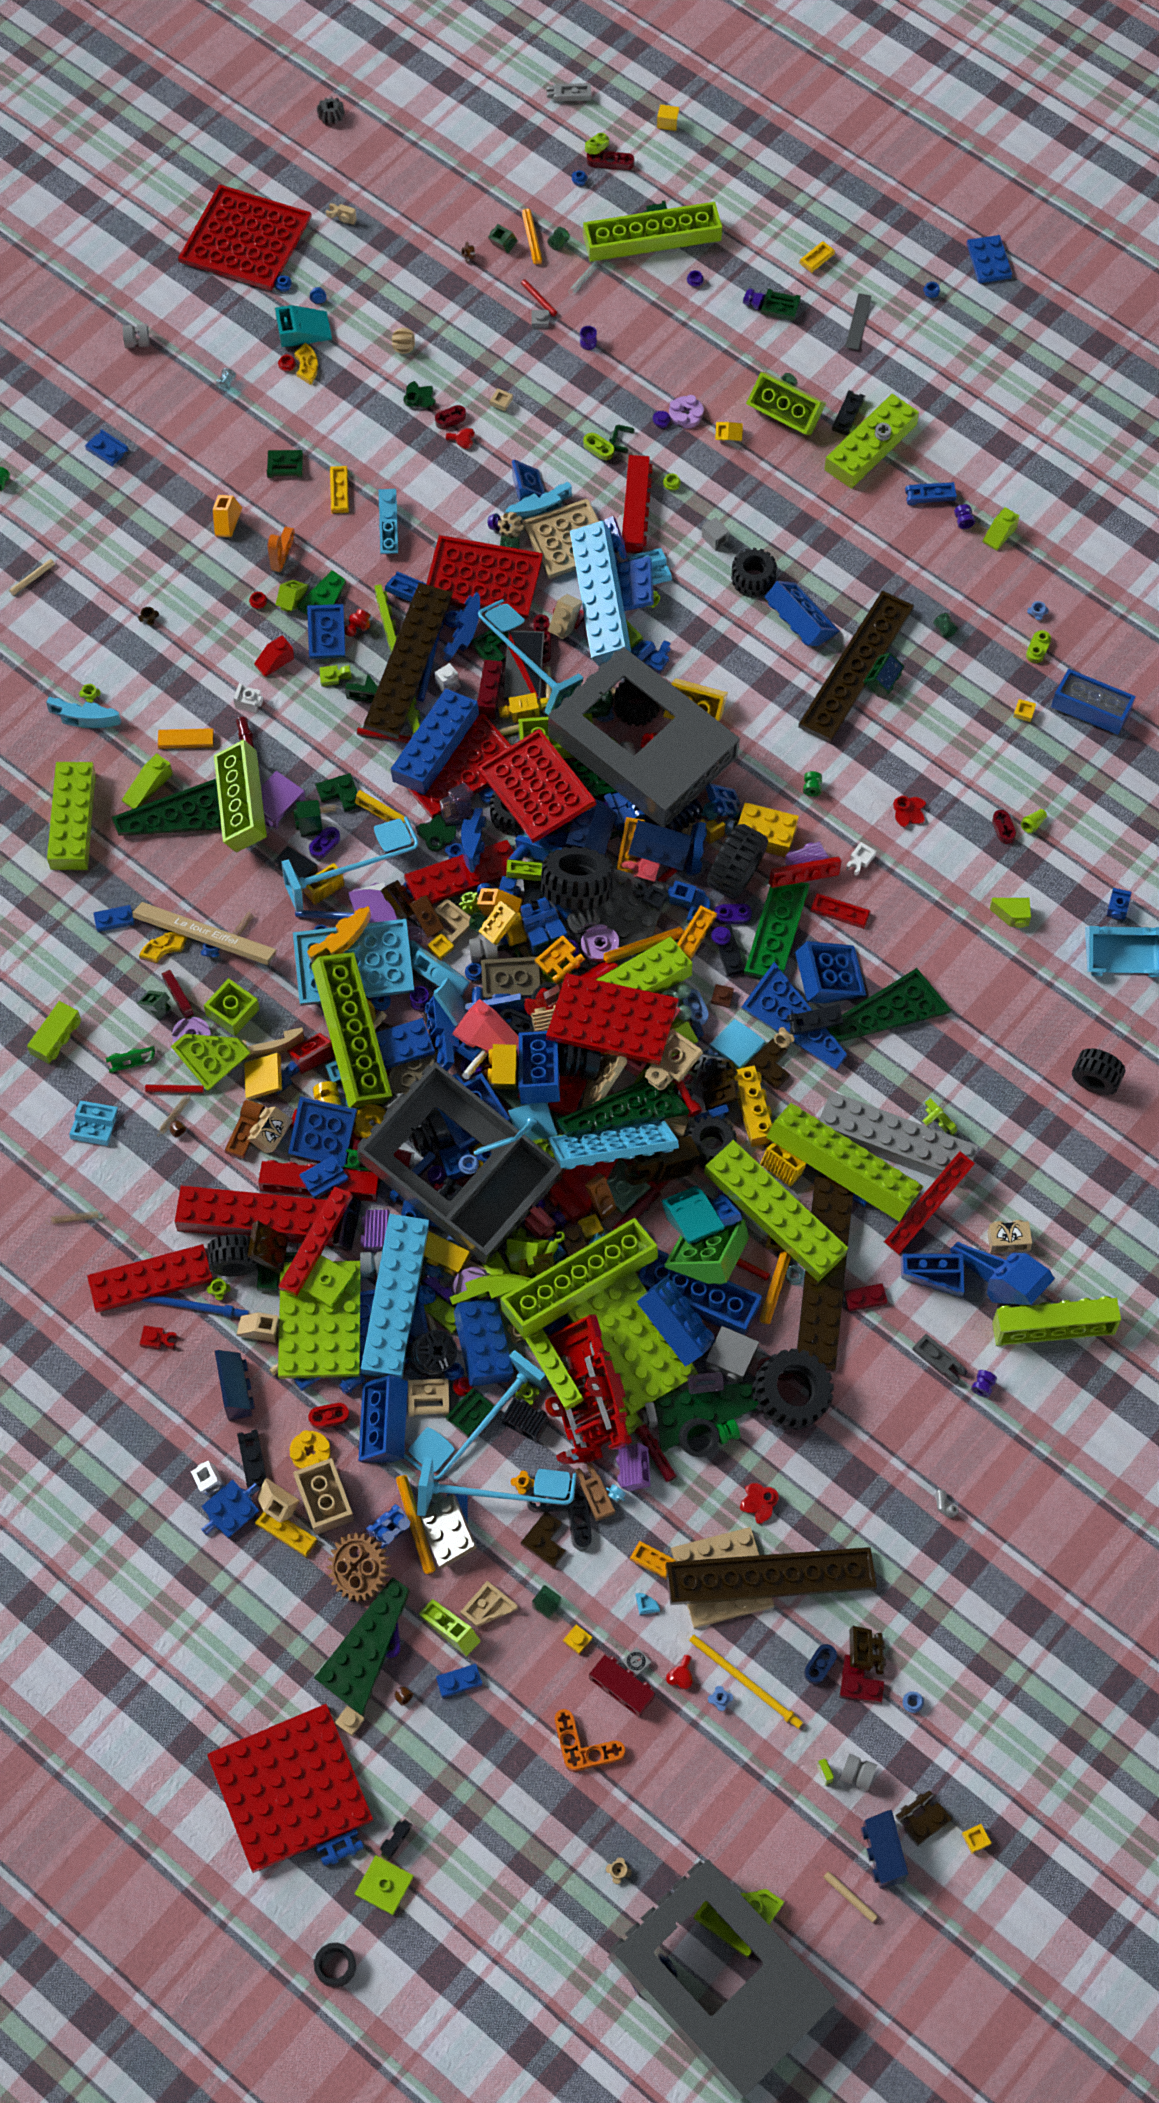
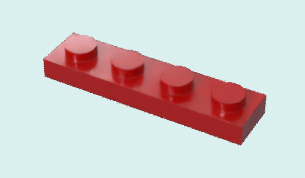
(805, 872)

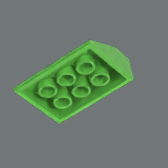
(712, 1257)

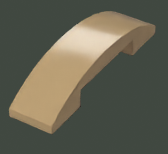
(292, 1038)

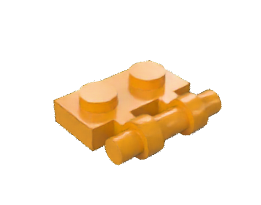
(557, 954)

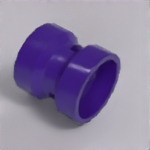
(754, 298)
(588, 337)
(964, 516)
(420, 994)
(984, 1382)

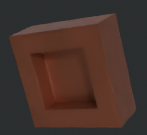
(722, 995)

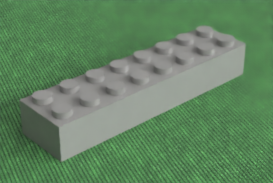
(894, 1136)

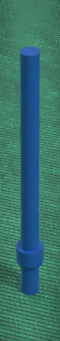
(426, 675)
(227, 1311)

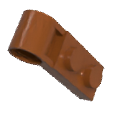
(249, 1116)
(601, 1197)

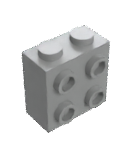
(731, 1355)

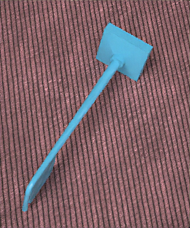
(506, 619)
(390, 837)
(532, 1121)
(436, 1446)
(546, 1484)

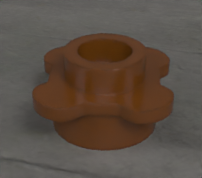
(468, 252)

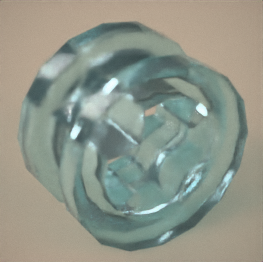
(793, 1281)

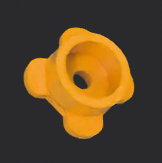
(522, 1488)

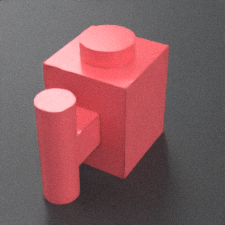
(643, 868)
(540, 1223)

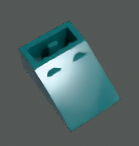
(302, 325)
(692, 1215)

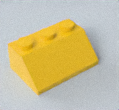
(707, 698)

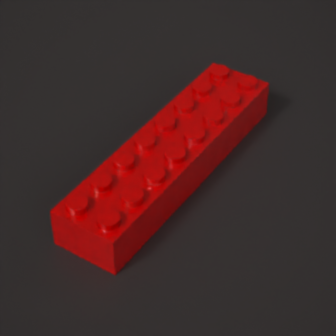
(236, 1211)

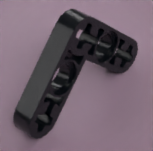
(700, 1066)
(573, 1510)

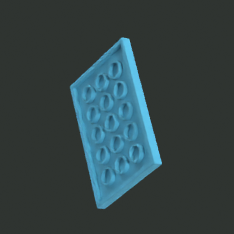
(380, 954)
(613, 1144)

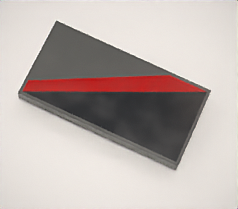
(518, 675)

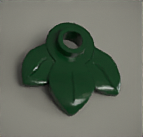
(418, 396)
(437, 830)

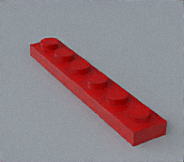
(929, 1202)
(315, 1241)

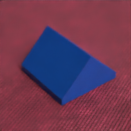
(526, 480)

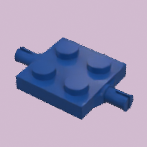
(230, 1509)

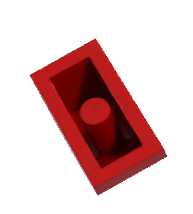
(274, 656)

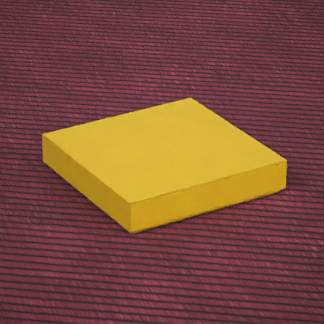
(263, 1076)

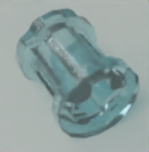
(226, 379)

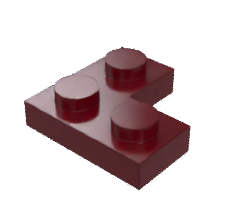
(859, 1688)

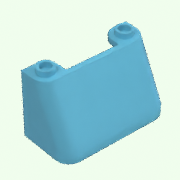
(1122, 950)

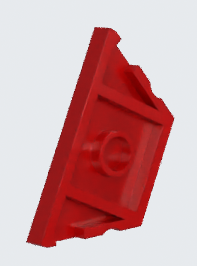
(581, 1175)

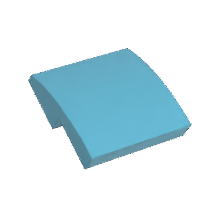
(659, 567)
(450, 1001)
(737, 1043)
(93, 1123)

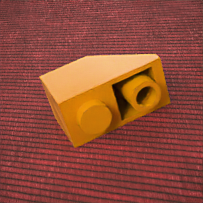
(225, 515)
(490, 898)

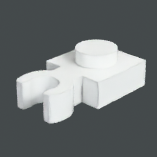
(860, 857)

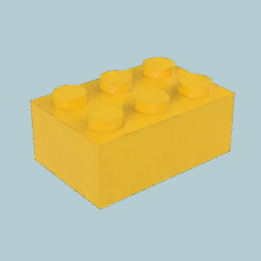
(774, 824)
(504, 1066)

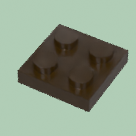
(267, 1247)

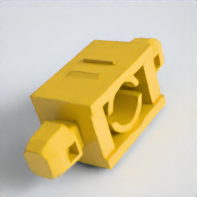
(523, 707)

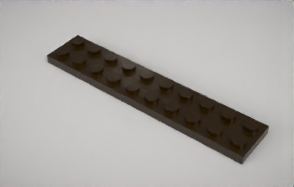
(408, 660)
(847, 677)
(823, 1299)
(770, 1576)

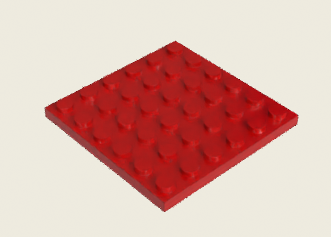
(244, 237)
(289, 1788)

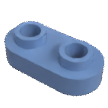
(697, 1007)

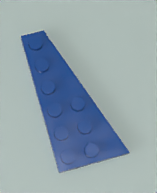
(776, 999)

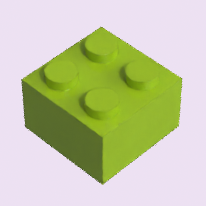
(231, 1007)

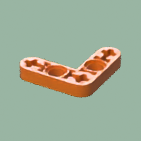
(279, 547)
(582, 1753)

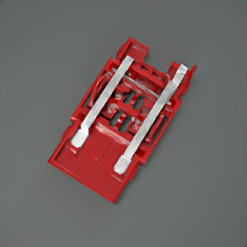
(584, 1356)

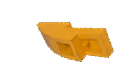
(347, 933)

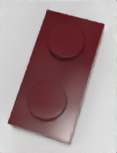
(865, 1297)

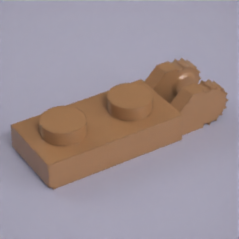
(595, 1494)

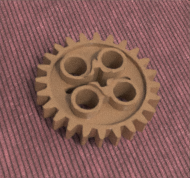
(347, 1554)

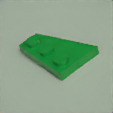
(325, 592)

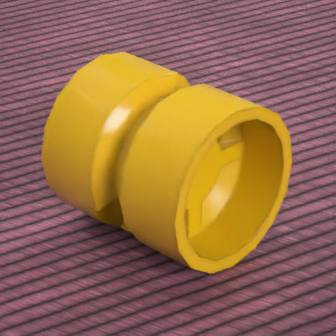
(327, 1092)

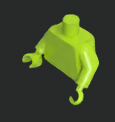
(523, 1247)

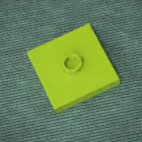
(327, 1281)
(384, 1885)

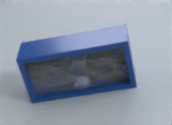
(1093, 701)

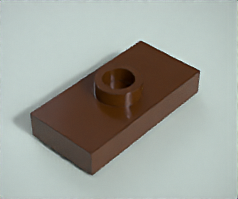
(427, 916)

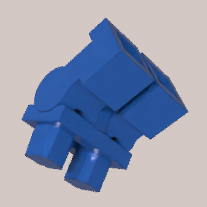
(624, 809)
(542, 925)
(389, 1525)

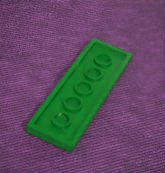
(776, 928)

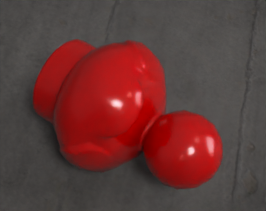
(357, 620)

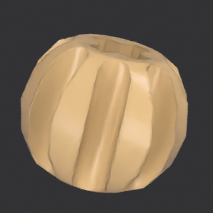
(403, 340)
(506, 520)

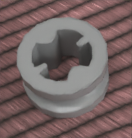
(883, 436)

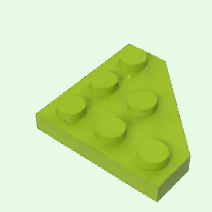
(210, 1056)
(762, 1901)

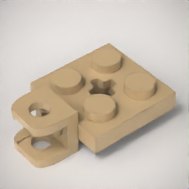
(661, 1075)

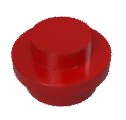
(286, 363)
(258, 600)
(461, 1386)

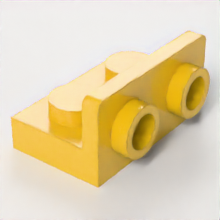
(498, 922)

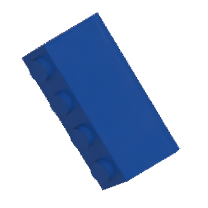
(801, 613)
(383, 1420)

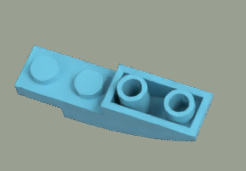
(533, 506)
(388, 521)
(88, 716)
(434, 969)

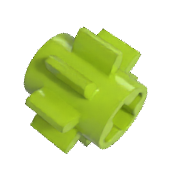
(469, 903)

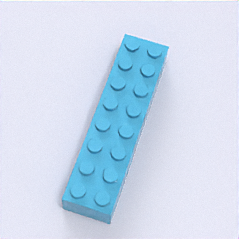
(600, 591)
(395, 1296)

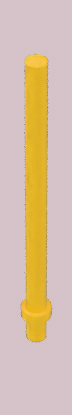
(788, 1715)

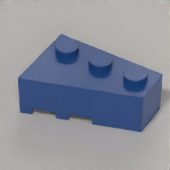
(935, 1271)

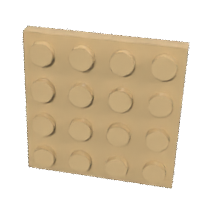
(551, 535)
(731, 1544)

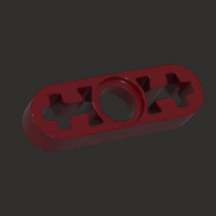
(622, 165)
(536, 627)
(177, 994)

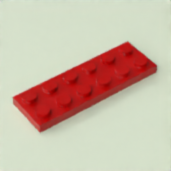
(453, 876)
(149, 1278)

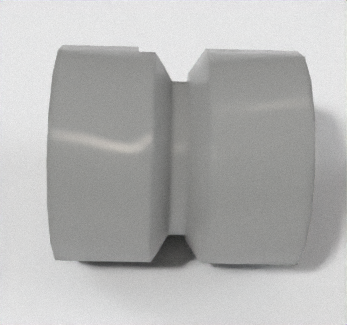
(129, 336)
(482, 950)
(369, 1264)
(858, 1772)

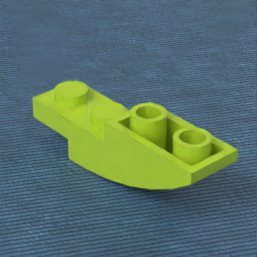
(496, 1284)

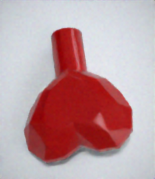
(463, 437)
(681, 1674)

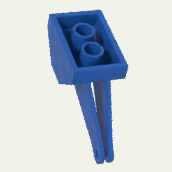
(1011, 1280)

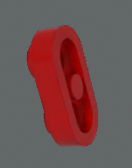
(328, 1414)

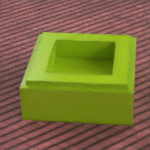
(825, 1771)

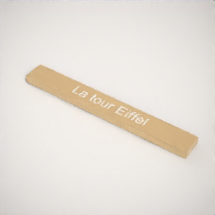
(204, 933)

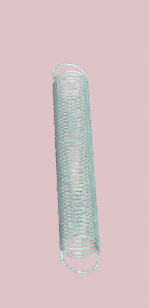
(584, 278)

